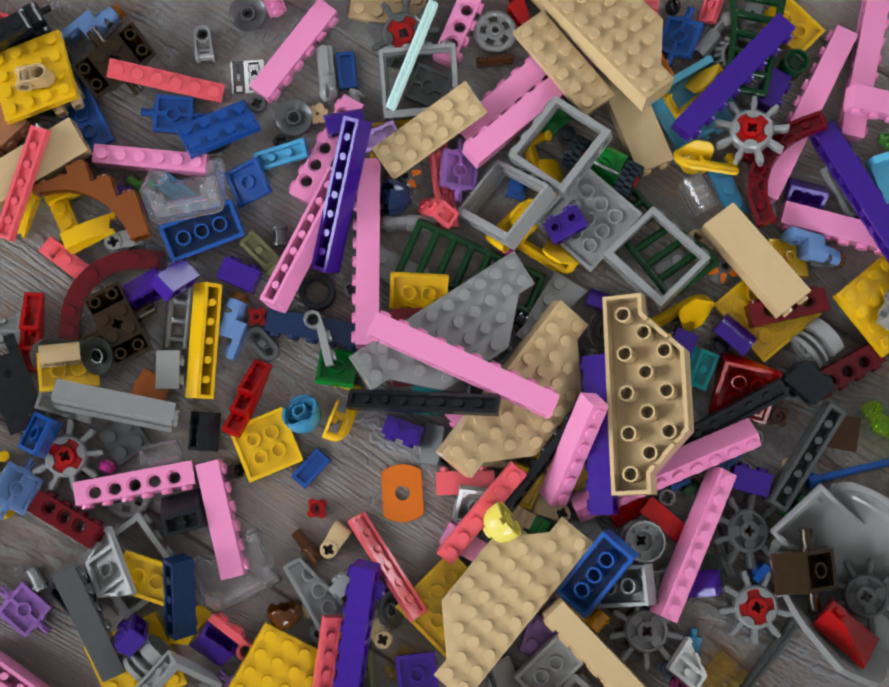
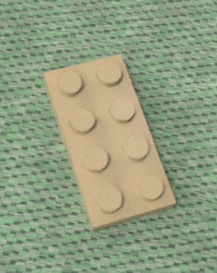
(372, 10)

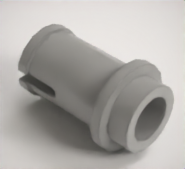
(36, 579)

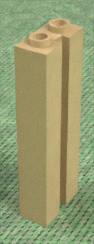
(638, 131)
(62, 148)
(755, 261)

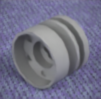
(817, 342)
(652, 539)
(146, 657)

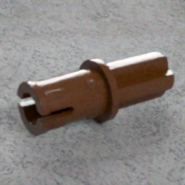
(307, 546)

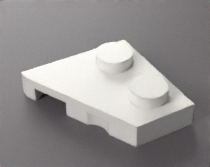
(687, 665)

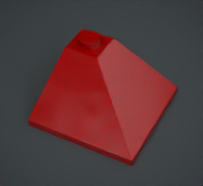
(738, 377)
(846, 632)

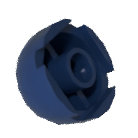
(394, 197)

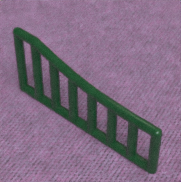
(736, 32)
(472, 247)
(646, 265)

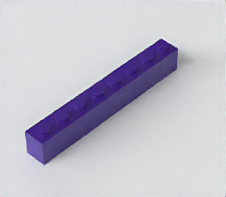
(730, 80)
(855, 183)
(341, 194)
(598, 459)
(357, 623)

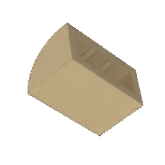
(59, 354)

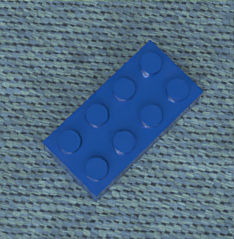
(202, 233)
(596, 573)

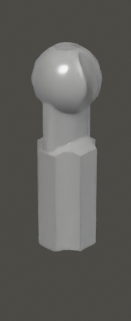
(713, 36)
(326, 72)
(403, 223)

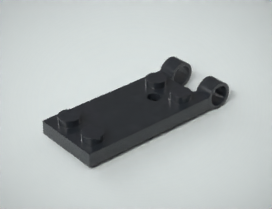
(18, 391)

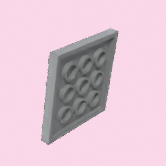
(605, 212)

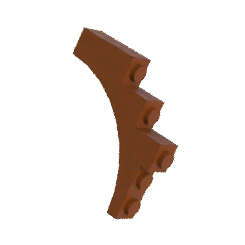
(81, 181)

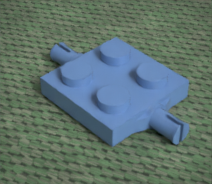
(18, 487)

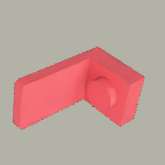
(439, 210)

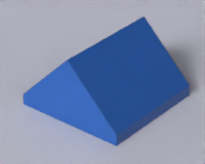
(39, 435)

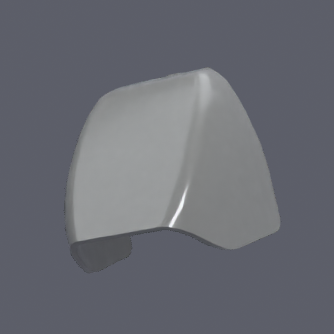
(858, 528)

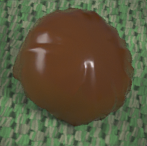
(284, 614)

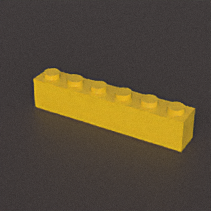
(203, 340)

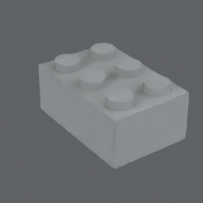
(633, 588)

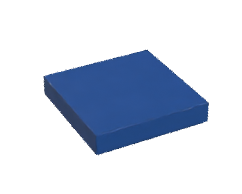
(248, 182)

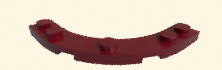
(759, 176)
(91, 276)

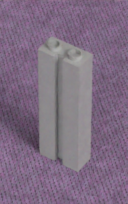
(114, 405)

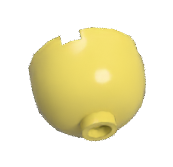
(500, 524)

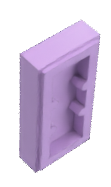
(380, 133)

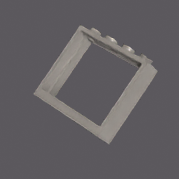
(426, 49)
(584, 163)
(488, 185)
(636, 281)
(156, 537)
(163, 671)

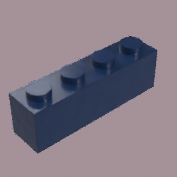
(179, 596)

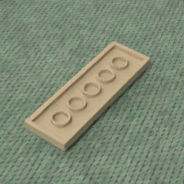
(563, 63)
(429, 130)

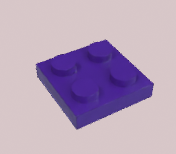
(416, 669)

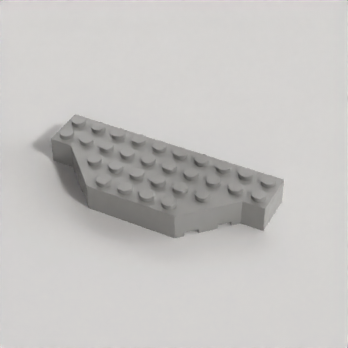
(471, 315)

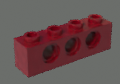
(816, 300)
(851, 362)
(42, 508)

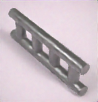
(186, 321)

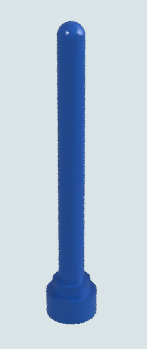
(815, 479)

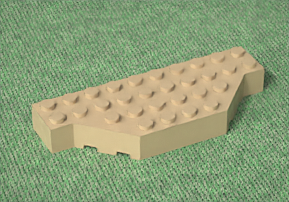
(620, 40)
(550, 358)
(645, 395)
(501, 597)
(588, 647)

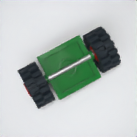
(607, 166)

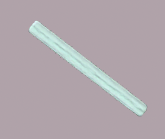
(412, 55)

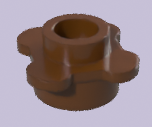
(781, 421)

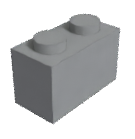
(169, 370)

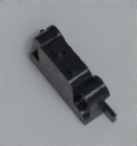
(23, 25)

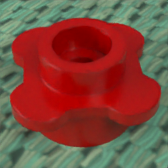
(252, 316)
(314, 503)

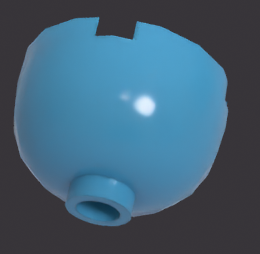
(302, 414)

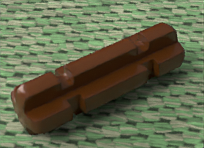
(494, 60)

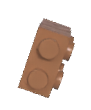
(12, 134)

